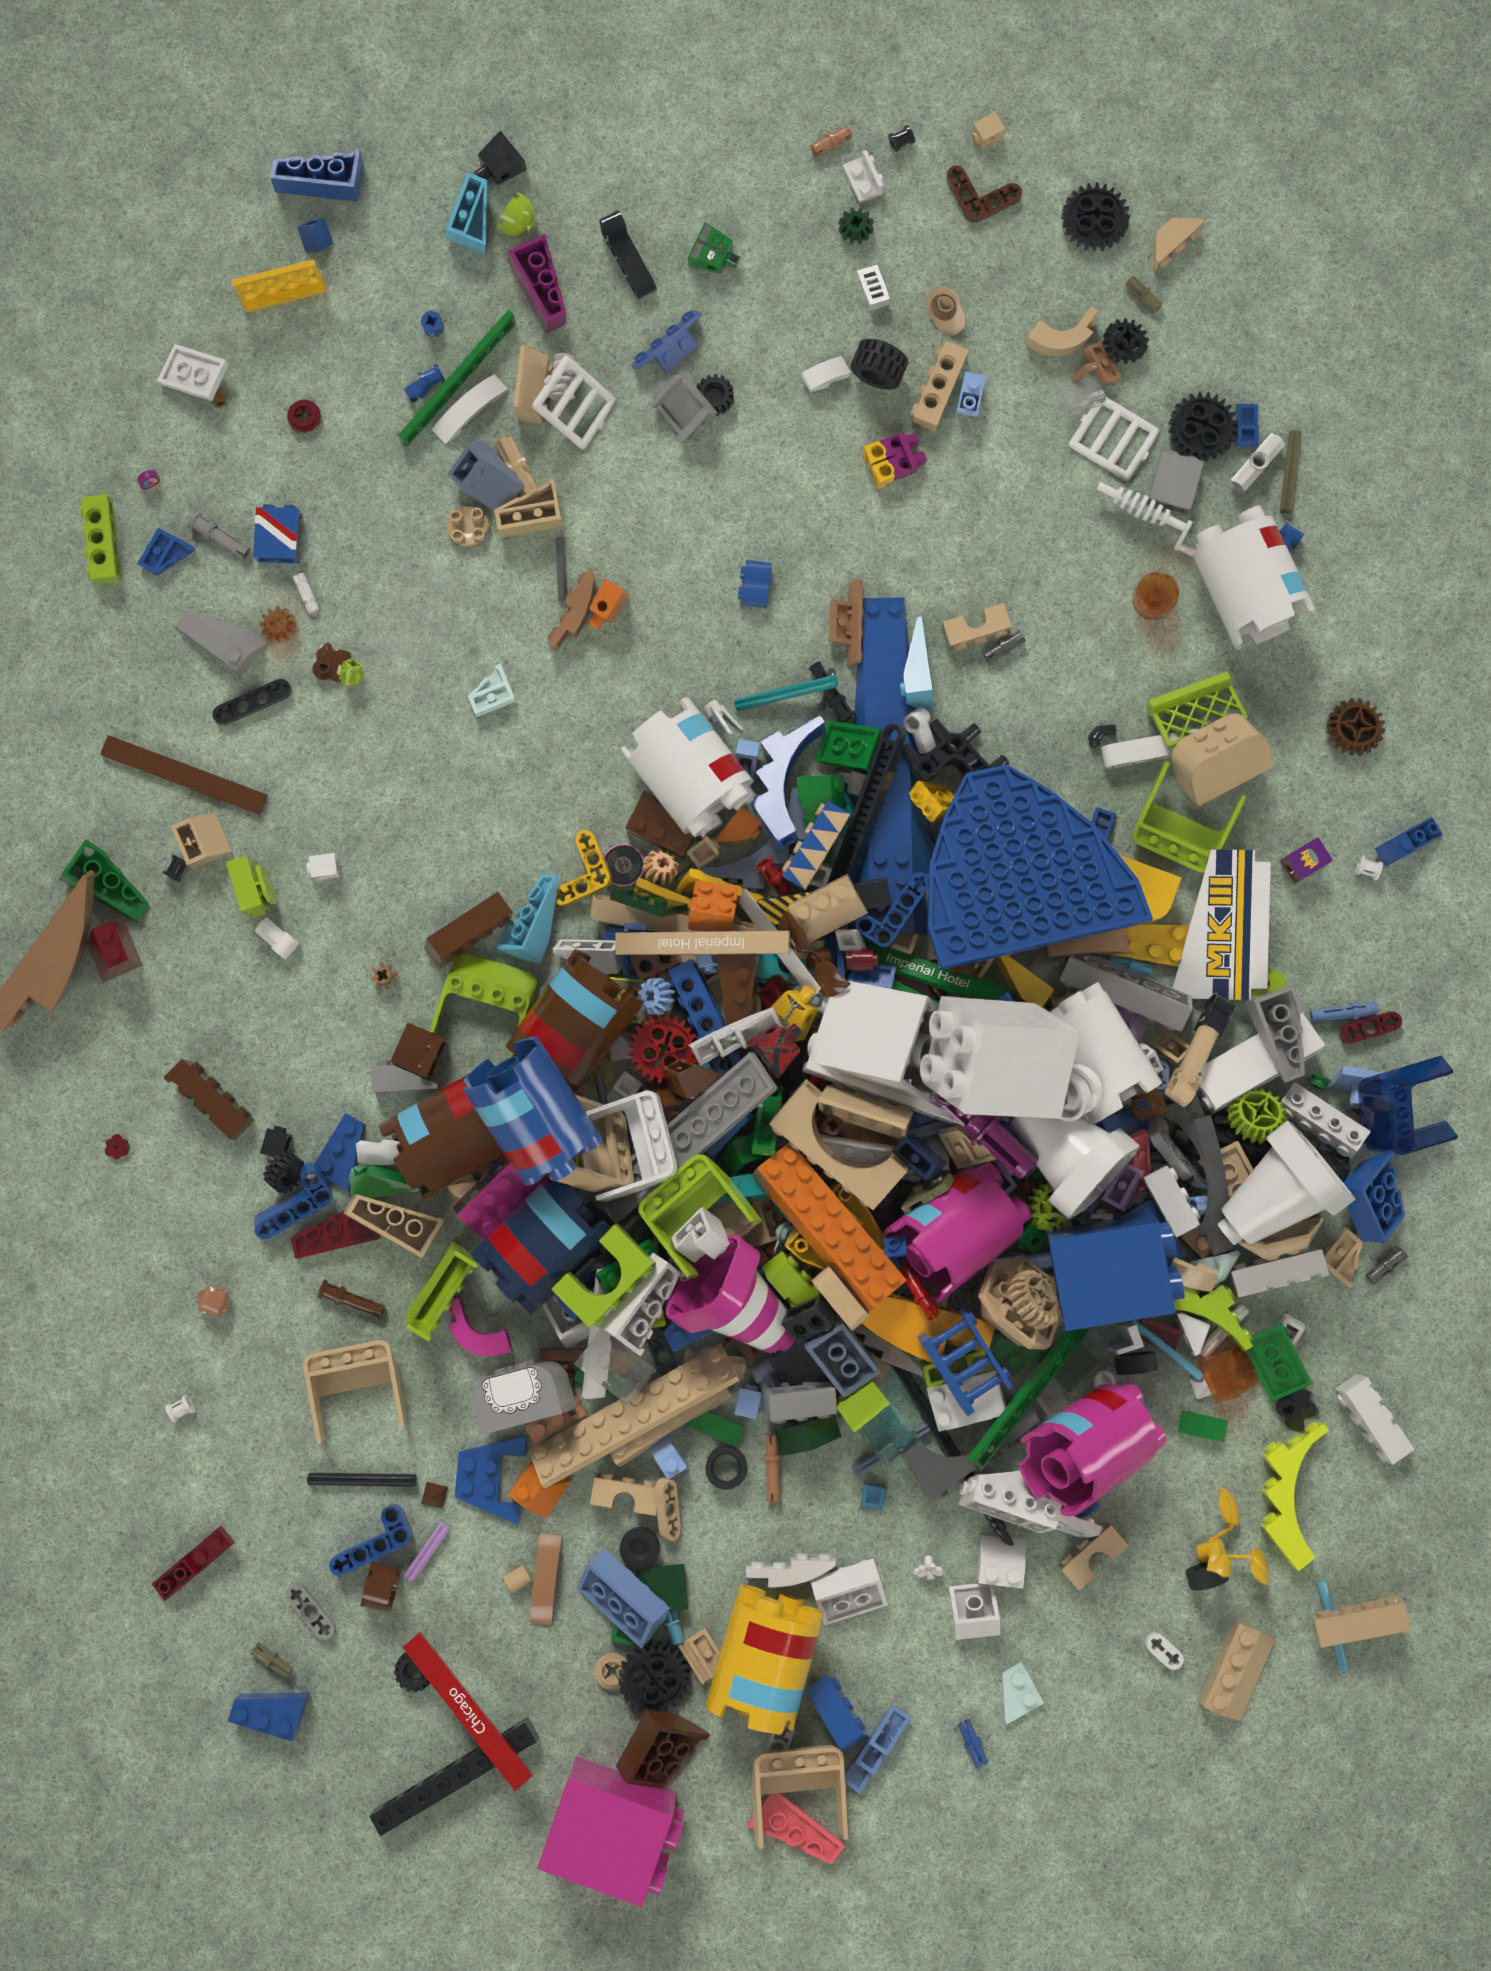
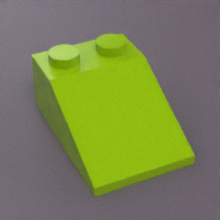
(862, 1405)

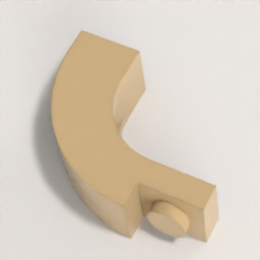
(1062, 343)

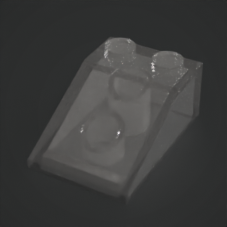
(615, 1367)

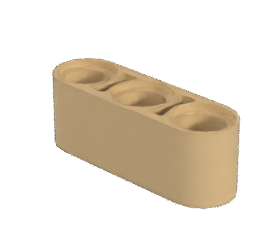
(840, 1298)

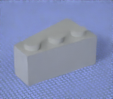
(799, 1401)

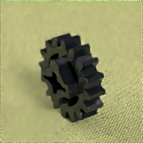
(1125, 341)

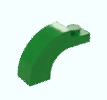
(764, 1137)

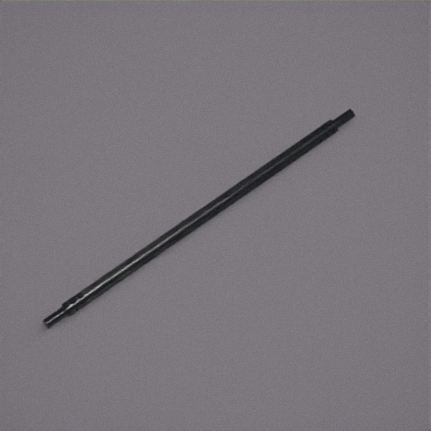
(944, 1439)

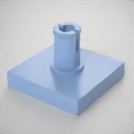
(1348, 1079)

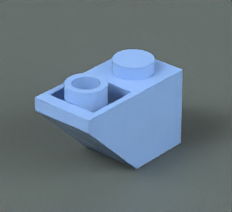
(971, 394)

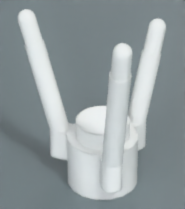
(715, 711)

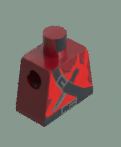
(776, 1047)

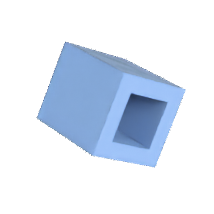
(748, 1401)

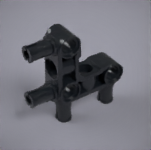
(965, 758)

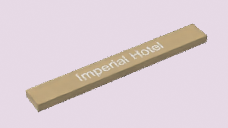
(703, 943)

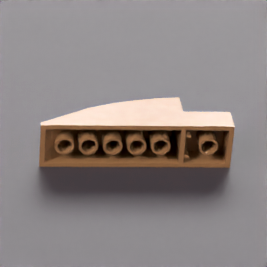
(52, 959)

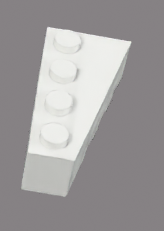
(1277, 1273)
(637, 1313)
(1373, 1418)

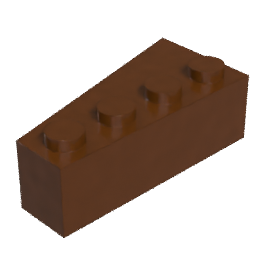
(467, 930)
(739, 984)
(209, 1098)

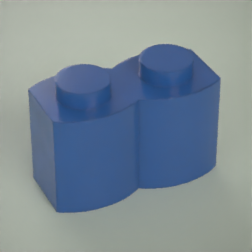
(756, 584)

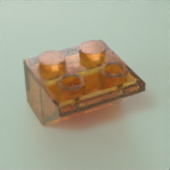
(1228, 1373)

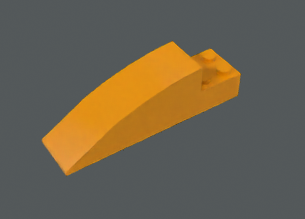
(902, 1321)

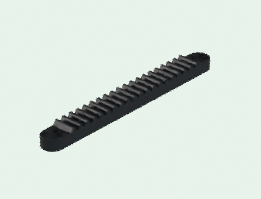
(869, 804)

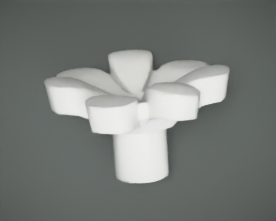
(928, 1569)

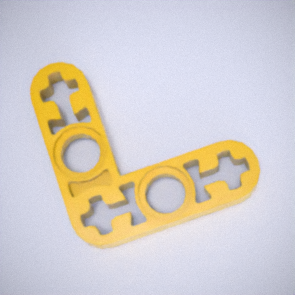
(591, 877)

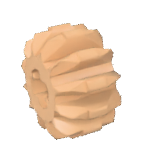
(660, 867)

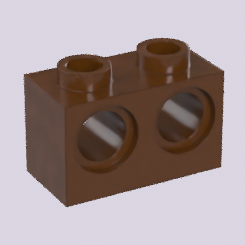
(657, 962)

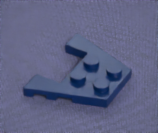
(480, 1477)

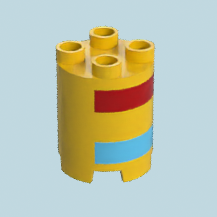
(765, 1659)

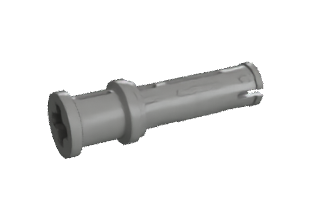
(211, 531)

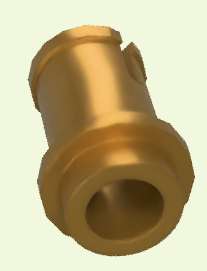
(219, 396)

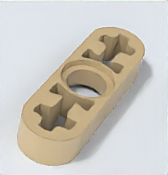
(668, 1523)

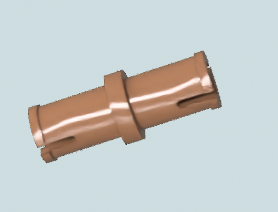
(831, 141)

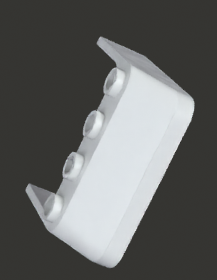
(649, 1138)

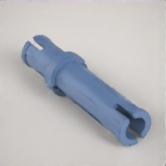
(1344, 1012)

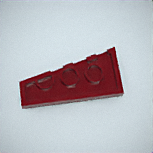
(331, 1234)

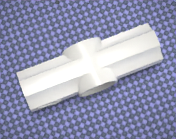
(1264, 454)

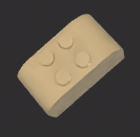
(1220, 758)

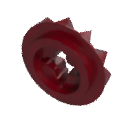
(297, 410)

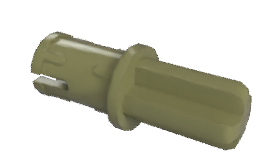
(1143, 294)
(272, 1660)

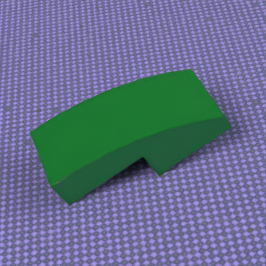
(1203, 1426)

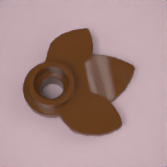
(331, 660)

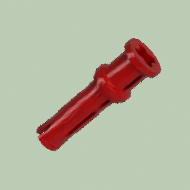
(773, 877)

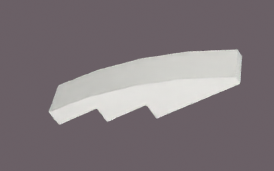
(732, 1036)

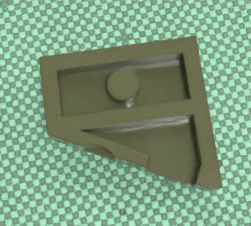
(927, 1191)

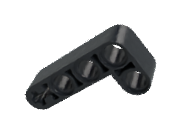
(628, 258)

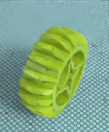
(1244, 1110)

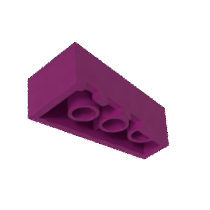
(539, 281)

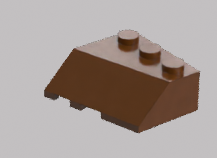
(658, 1748)

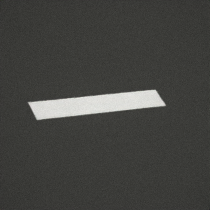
(790, 960)

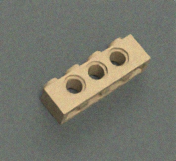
(930, 417)

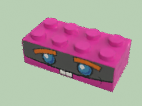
(493, 1198)

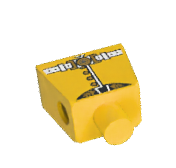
(797, 1009)

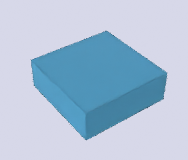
(873, 1496)

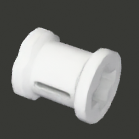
(1369, 868)
(179, 1408)

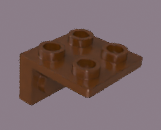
(418, 1050)

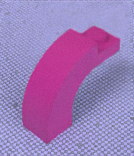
(473, 1340)

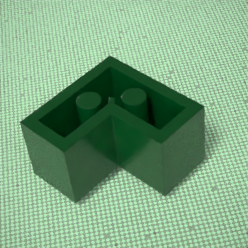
(806, 1434)

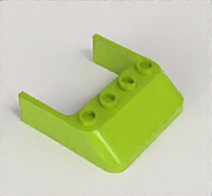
(1177, 835)
(487, 983)
(678, 1198)
(438, 1290)

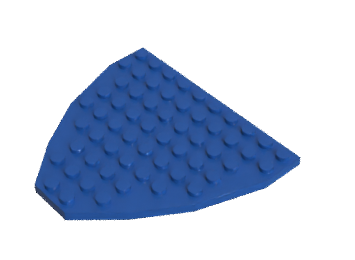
(1022, 873)

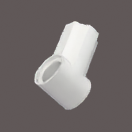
(918, 726)
(280, 941)

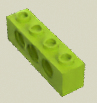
(108, 571)

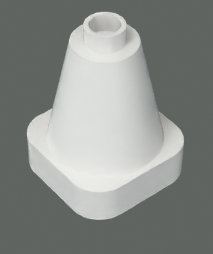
(1075, 1158)
(1283, 1189)

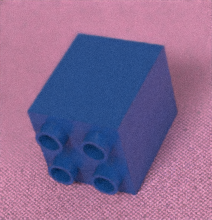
(1114, 1271)

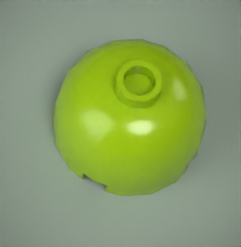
(517, 216)

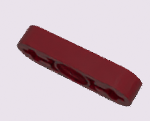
(1383, 1017)

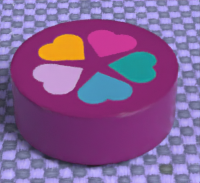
(148, 479)

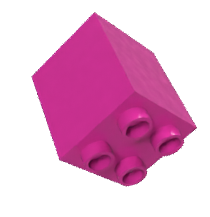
(612, 1833)

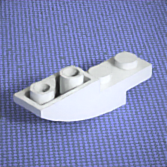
(800, 1571)

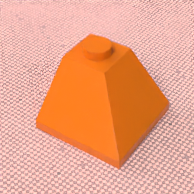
(533, 1496)

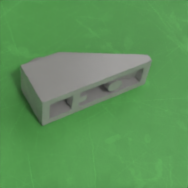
(390, 1078)

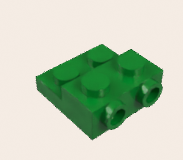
(1010, 1355)

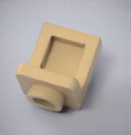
(704, 852)

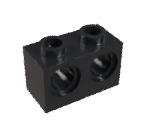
(809, 1318)

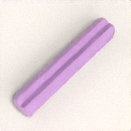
(426, 1552)

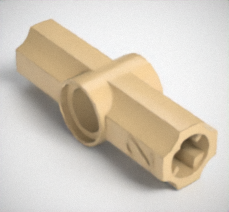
(516, 462)

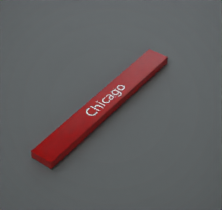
(468, 1711)

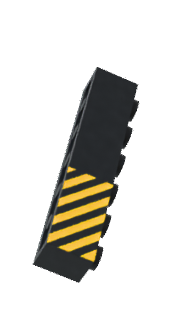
(872, 893)

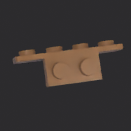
(846, 622)

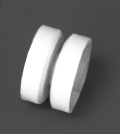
(1083, 1093)

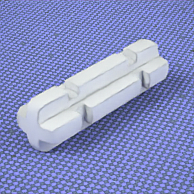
(306, 593)

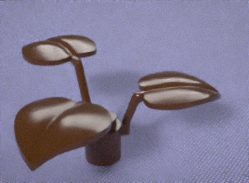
(826, 973)

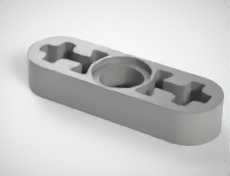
(308, 1620)

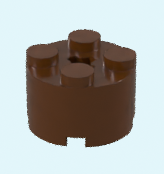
(379, 1586)

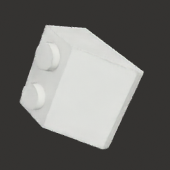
(1001, 1563)
(974, 1611)

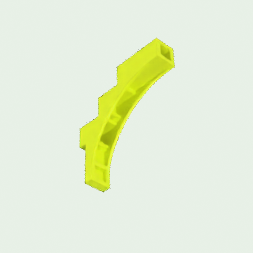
(1283, 1524)

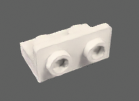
(864, 178)

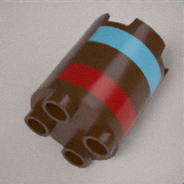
(578, 1018)
(440, 1140)

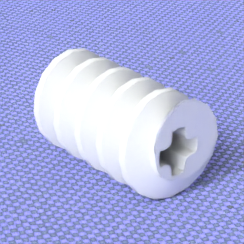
(564, 380)

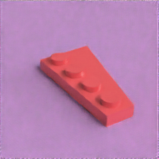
(796, 1828)

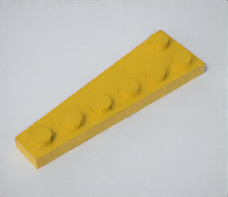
(1155, 943)

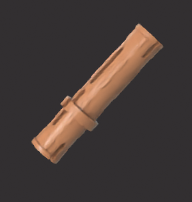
(772, 1468)

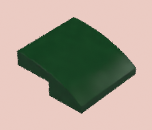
(667, 1583)

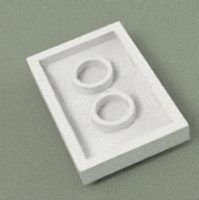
(193, 372)

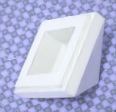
(1200, 1387)

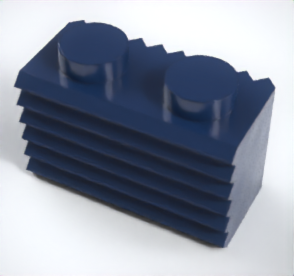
(919, 1157)

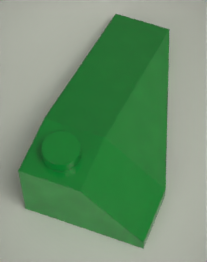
(818, 790)
(110, 884)

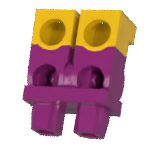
(893, 458)

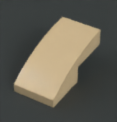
(1196, 1277)

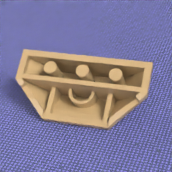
(1287, 1241)

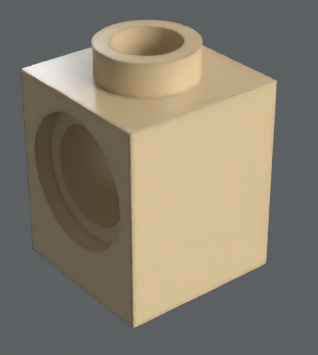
(988, 131)

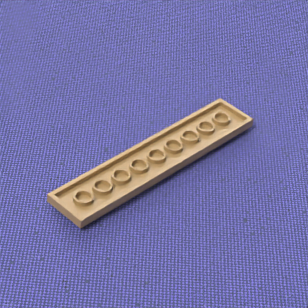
(623, 1423)

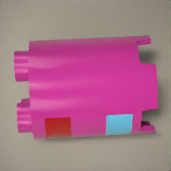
(961, 1229)
(1090, 1447)

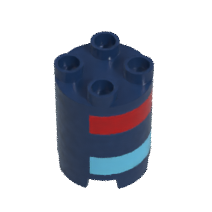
(542, 1243)

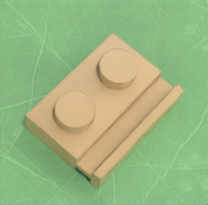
(701, 1654)

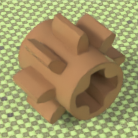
(387, 970)

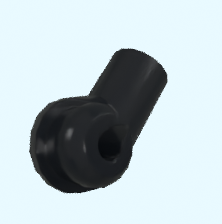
(1099, 732)

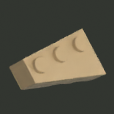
(530, 513)

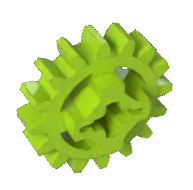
(1042, 1209)

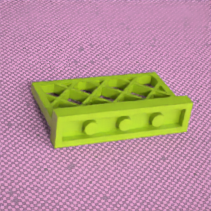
(1185, 697)

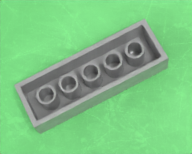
(1129, 989)

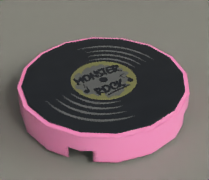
(624, 864)

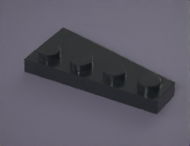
(794, 1076)

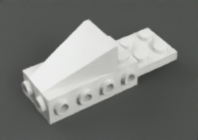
(1011, 1500)

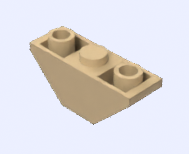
(1173, 238)

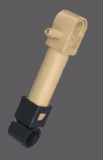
(1208, 1028)

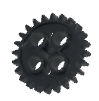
(1095, 199)
(1210, 409)
(637, 1688)

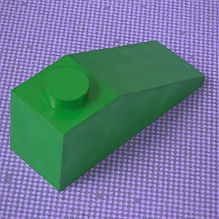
(377, 1182)

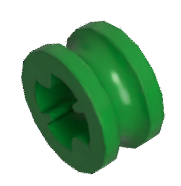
(1320, 1082)

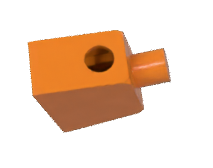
(609, 595)

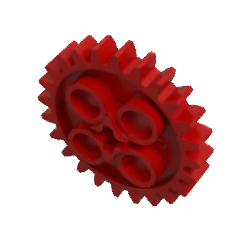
(645, 1042)

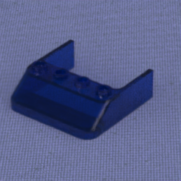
(1388, 1109)

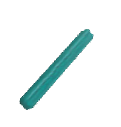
(786, 693)

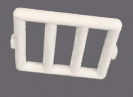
(596, 388)
(1109, 464)

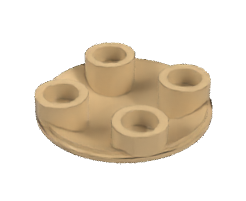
(467, 526)

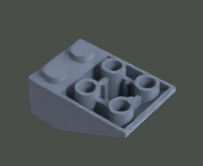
(485, 476)

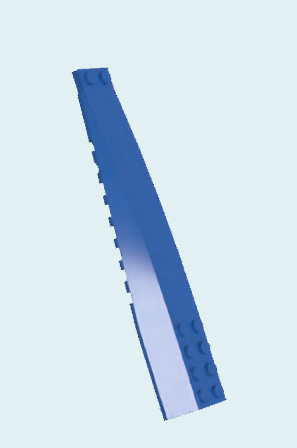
(898, 841)

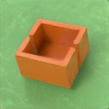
(712, 907)

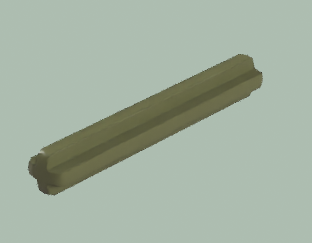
(1290, 471)

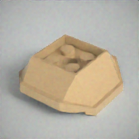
(998, 1309)

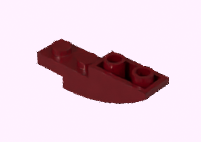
(193, 1563)

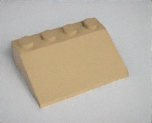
(864, 1111)

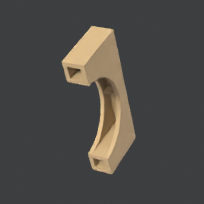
(865, 1180)

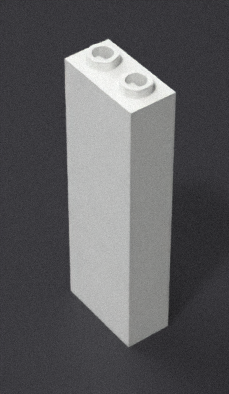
(1246, 1068)

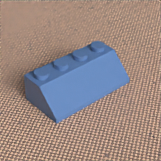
(622, 1598)

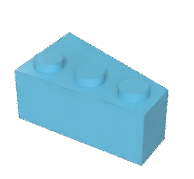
(468, 217)

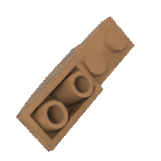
(578, 603)

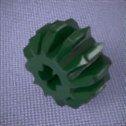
(852, 232)

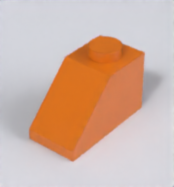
(740, 829)

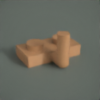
(1100, 364)

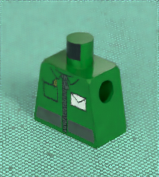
(712, 251)

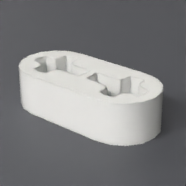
(1161, 1654)

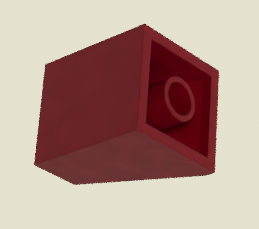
(113, 950)

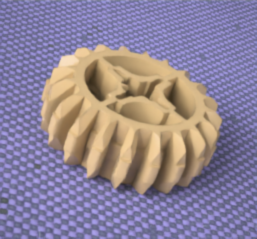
(1034, 1299)

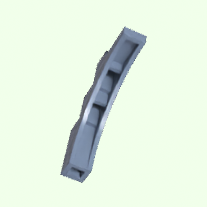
(745, 869)

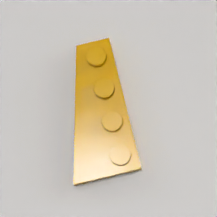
(688, 882)

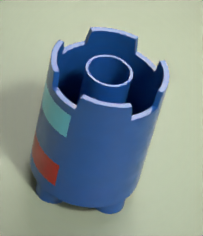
(532, 1112)

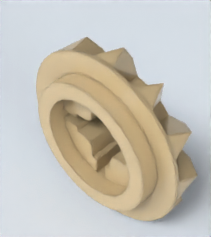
(601, 1670)

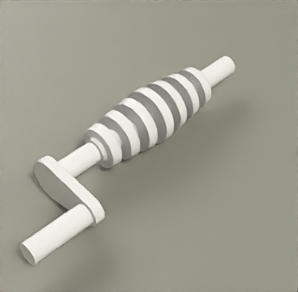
(1165, 518)

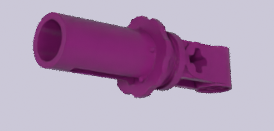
(994, 1137)

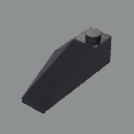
(636, 1229)

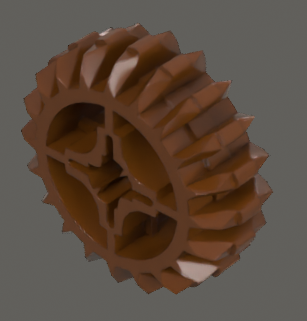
(1359, 710)

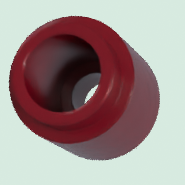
(861, 961)

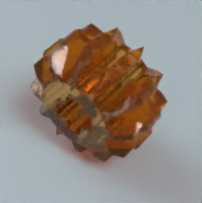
(270, 628)

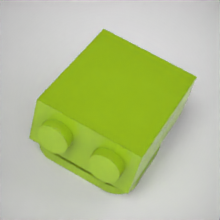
(251, 886)

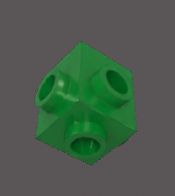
(1032, 1238)

